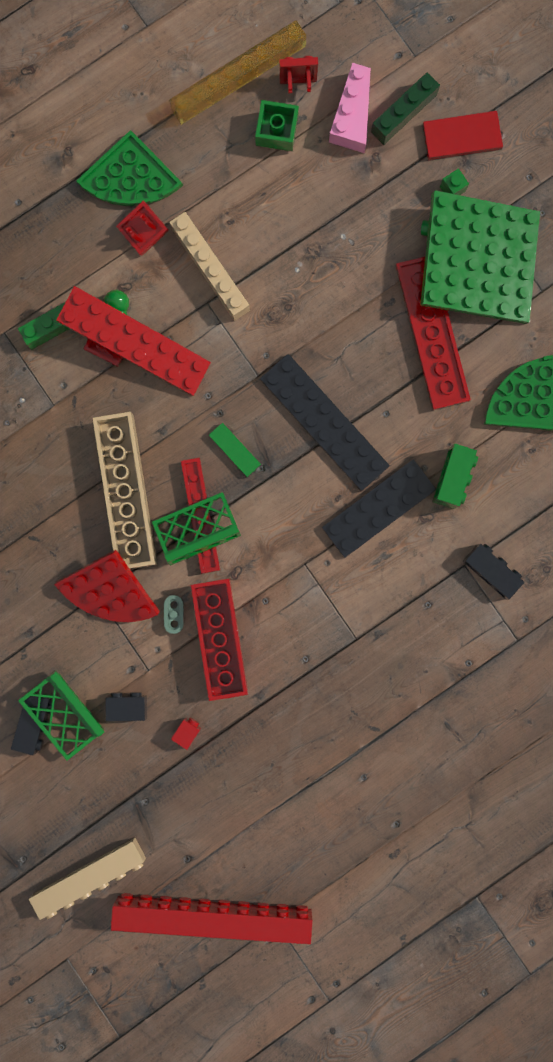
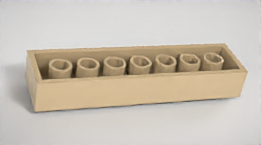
(125, 489)

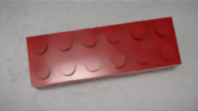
(219, 639)

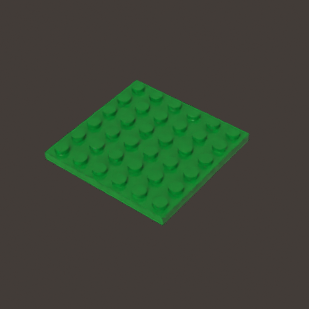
(480, 257)

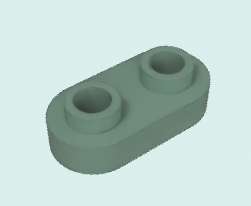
(173, 614)

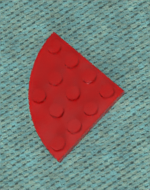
(108, 591)

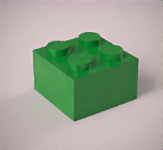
(277, 125)

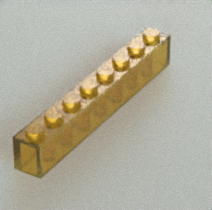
(238, 72)

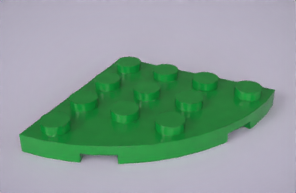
(129, 175)
(524, 397)

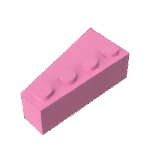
(352, 113)

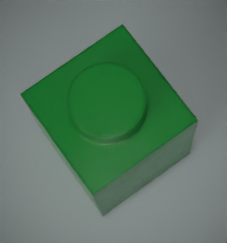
(454, 183)

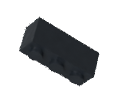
(494, 571)
(28, 733)

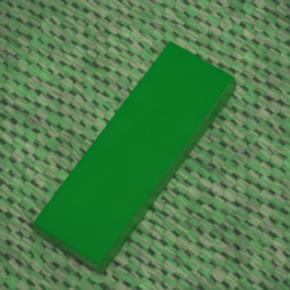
(234, 450)

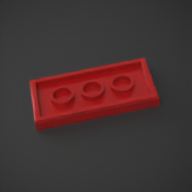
(462, 135)

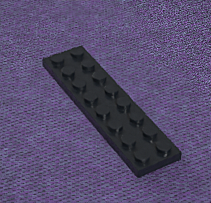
(324, 422)

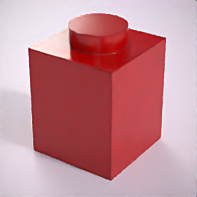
(186, 733)

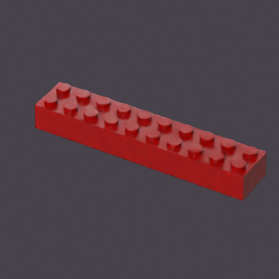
(212, 919)

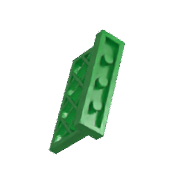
(206, 541)
(74, 703)

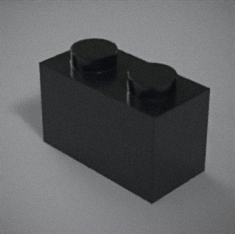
(126, 707)

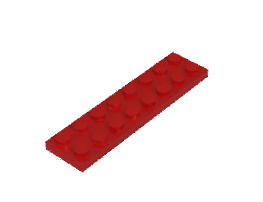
(433, 340)
(133, 341)

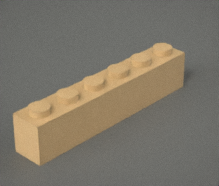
(209, 266)
(87, 878)

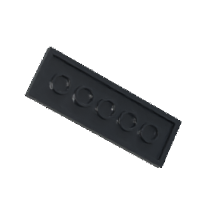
(378, 508)

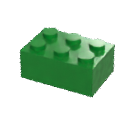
(455, 476)

